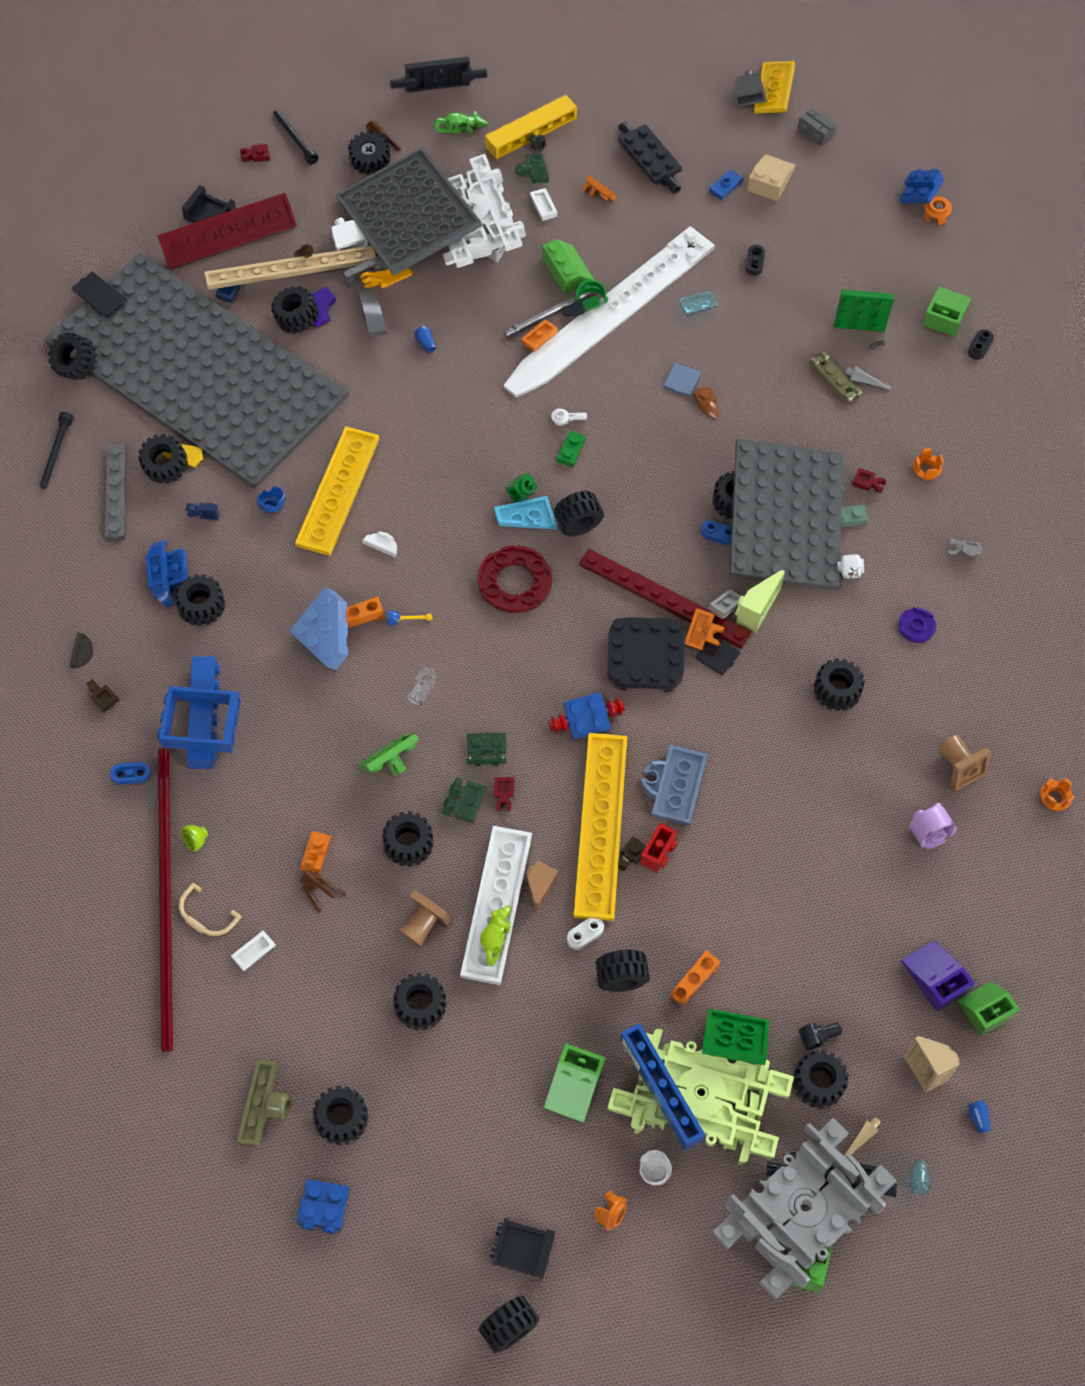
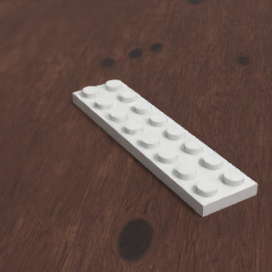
(498, 888)

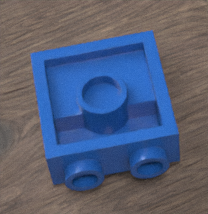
(921, 186)
(323, 1206)

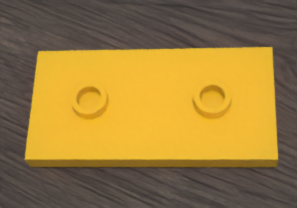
(777, 84)

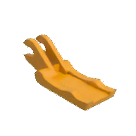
(384, 278)

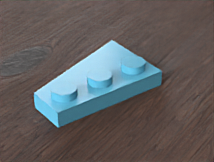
(527, 514)

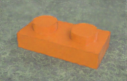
(539, 335)

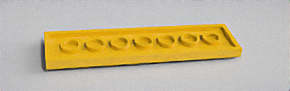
(337, 491)

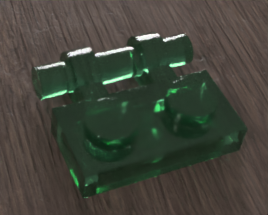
(486, 744)
(470, 801)

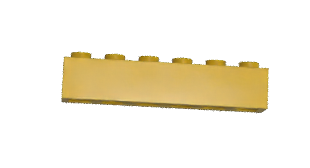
(535, 123)

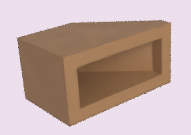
(540, 882)

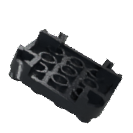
(645, 653)

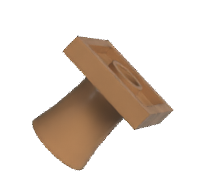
(967, 766)
(423, 919)

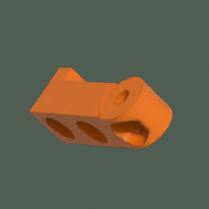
(364, 612)
(695, 978)

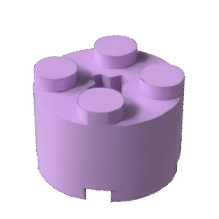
(932, 826)

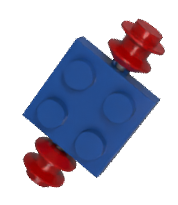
(586, 715)

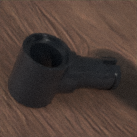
(814, 1036)

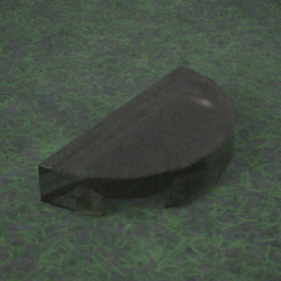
(82, 651)

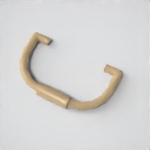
(198, 926)

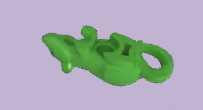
(457, 121)

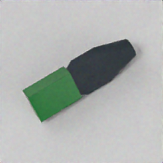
(582, 306)

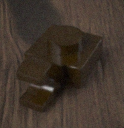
(305, 250)
(102, 697)
(631, 853)

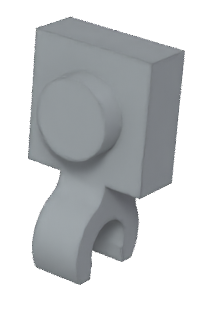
(969, 548)

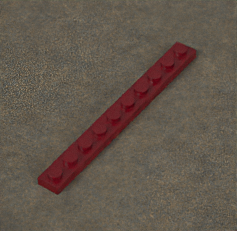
(659, 595)

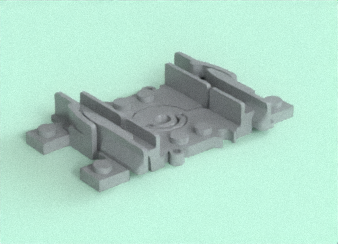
(810, 1230)

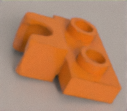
(702, 630)

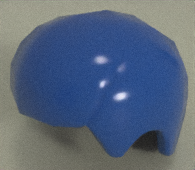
(271, 500)

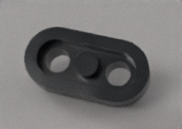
(755, 260)
(981, 341)

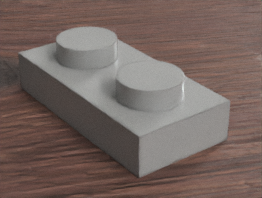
(724, 604)

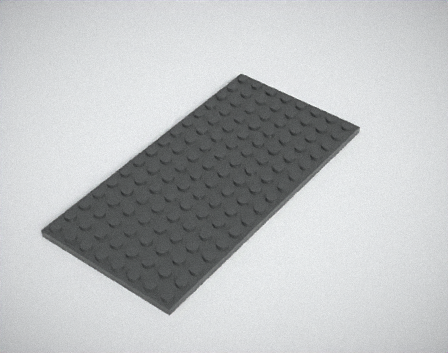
(203, 371)

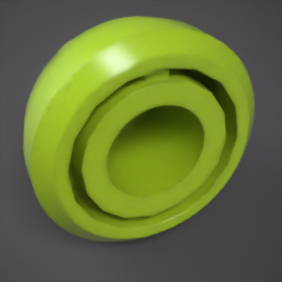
(194, 837)

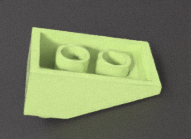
(758, 601)

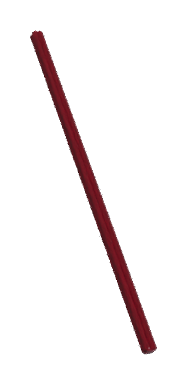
(165, 901)

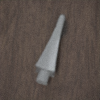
(861, 376)

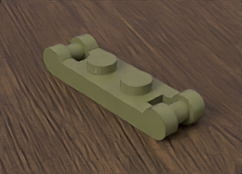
(835, 378)

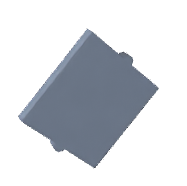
(682, 379)

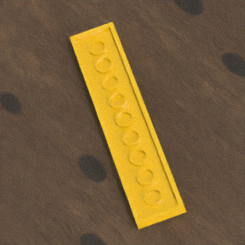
(600, 827)

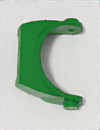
(591, 286)

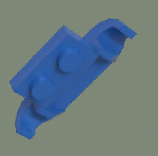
(165, 571)

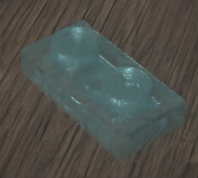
(698, 303)

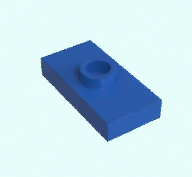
(726, 184)

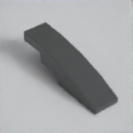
(372, 312)

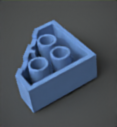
(324, 628)

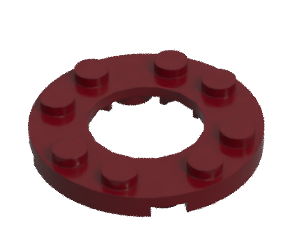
(510, 556)

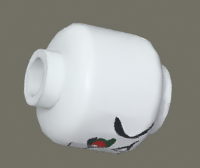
(851, 566)

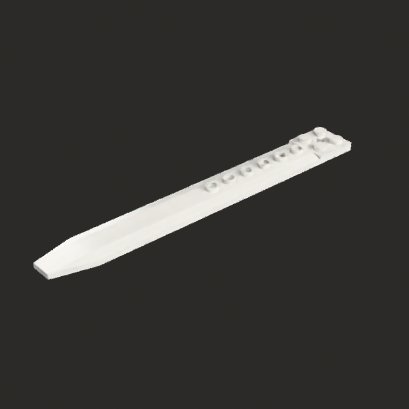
(622, 303)

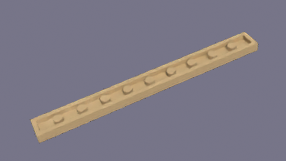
(288, 267)

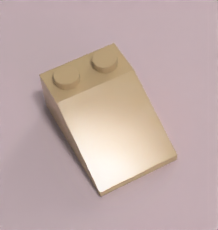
(770, 177)

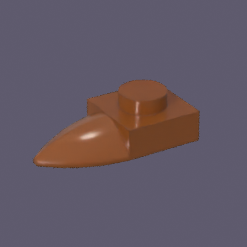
(707, 401)

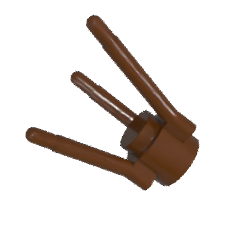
(374, 126)
(313, 881)

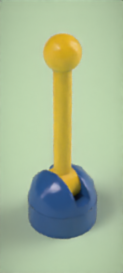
(394, 617)

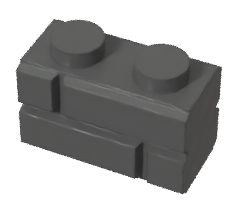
(816, 127)

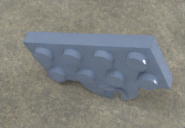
(675, 784)

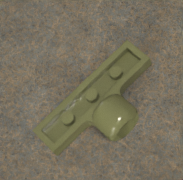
(262, 1103)

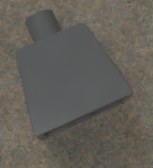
(749, 89)

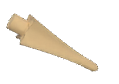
(867, 1131)

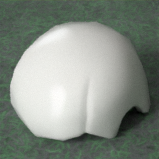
(655, 1167)

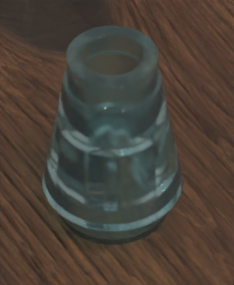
(920, 1178)

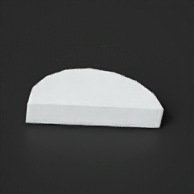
(382, 542)

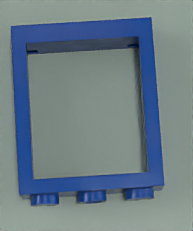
(176, 694)

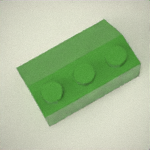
(565, 265)

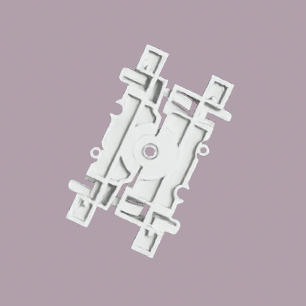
(484, 196)

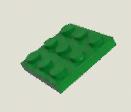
(863, 310)
(736, 1037)

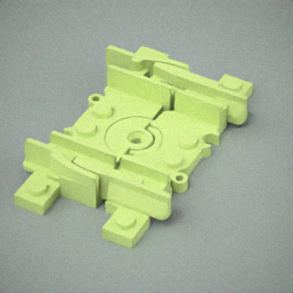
(722, 1084)

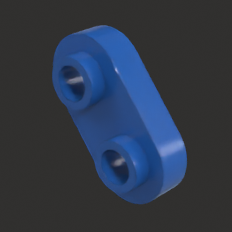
(718, 533)
(130, 773)

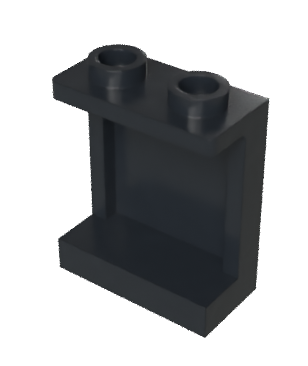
(203, 206)
(522, 1248)

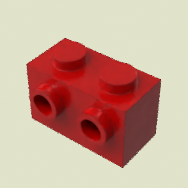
(658, 848)

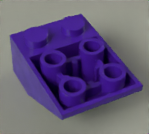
(938, 975)

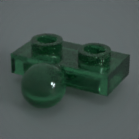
(535, 167)

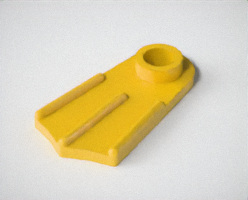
(193, 453)

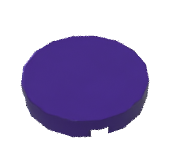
(917, 625)

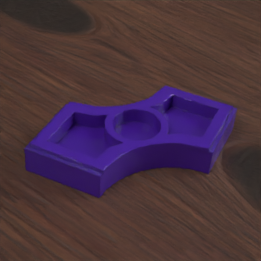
(324, 300)

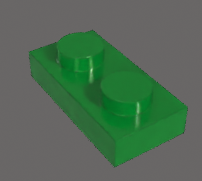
(571, 448)

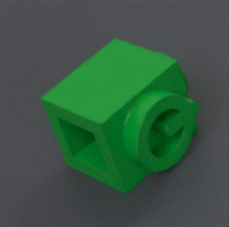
(521, 487)

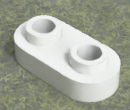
(585, 932)

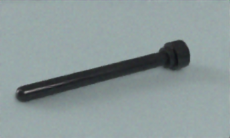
(309, 155)
(65, 419)

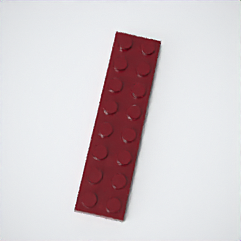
(226, 230)

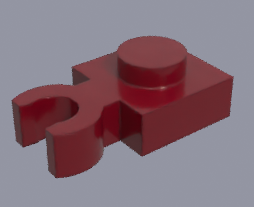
(257, 153)
(865, 480)
(504, 789)

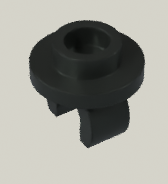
(538, 142)

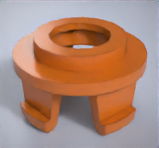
(939, 214)
(926, 458)
(1062, 787)
(617, 1211)

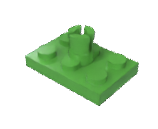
(390, 755)

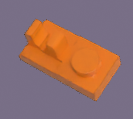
(596, 186)
(315, 852)

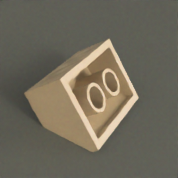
(931, 1062)

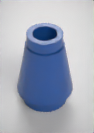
(424, 337)
(980, 1116)

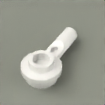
(562, 417)

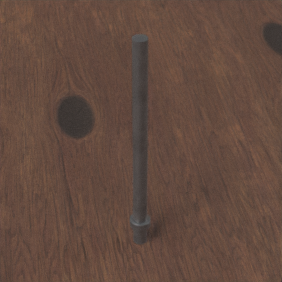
(516, 328)

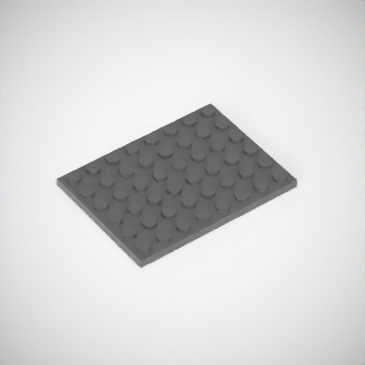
(408, 211)
(786, 514)

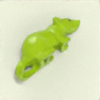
(493, 935)

